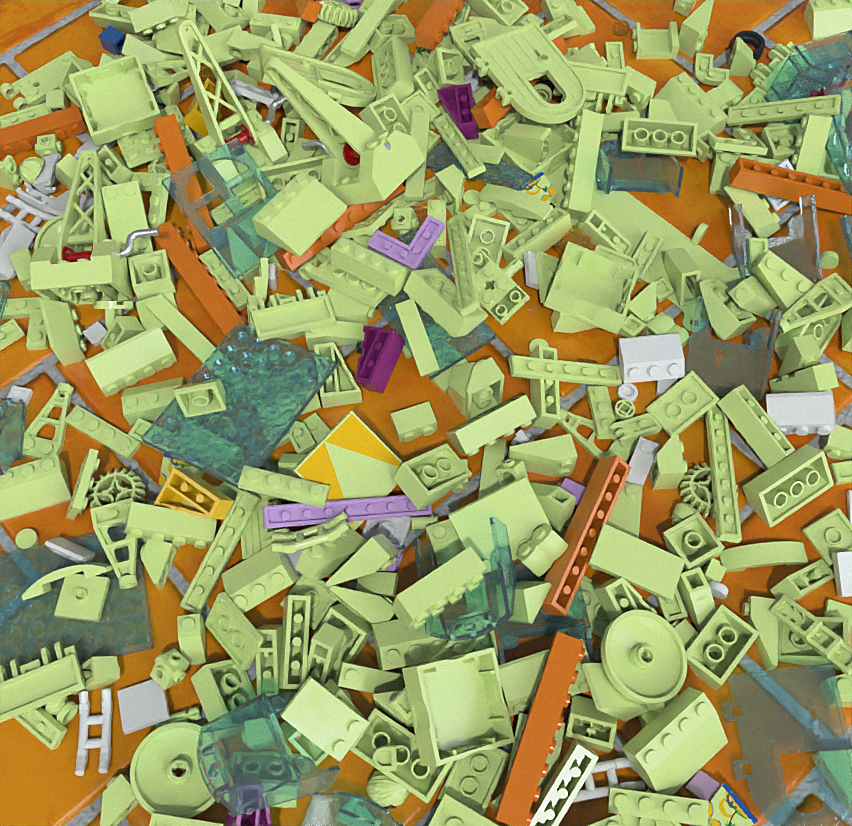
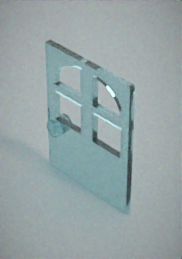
(236, 239)

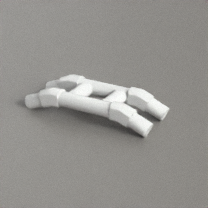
(25, 209)
(84, 721)
(608, 766)

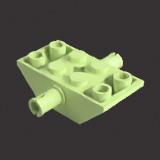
(507, 295)

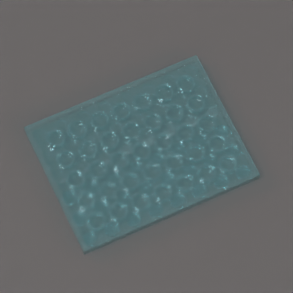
(265, 394)
(32, 624)

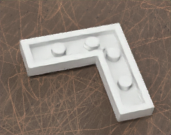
(255, 93)

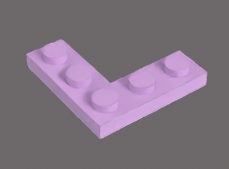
(416, 252)

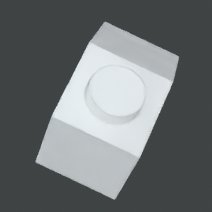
(641, 461)

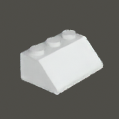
(13, 239)
(651, 358)
(802, 412)

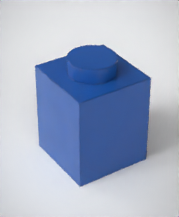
(112, 40)

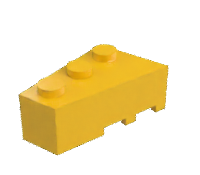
(194, 116)
(193, 495)

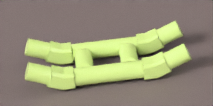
(296, 540)

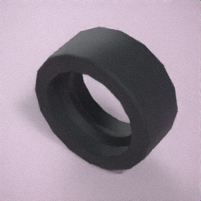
(751, 38)

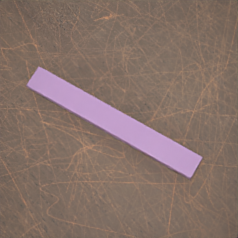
(356, 510)

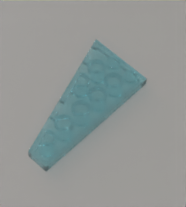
(503, 173)

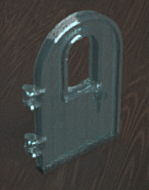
(779, 721)

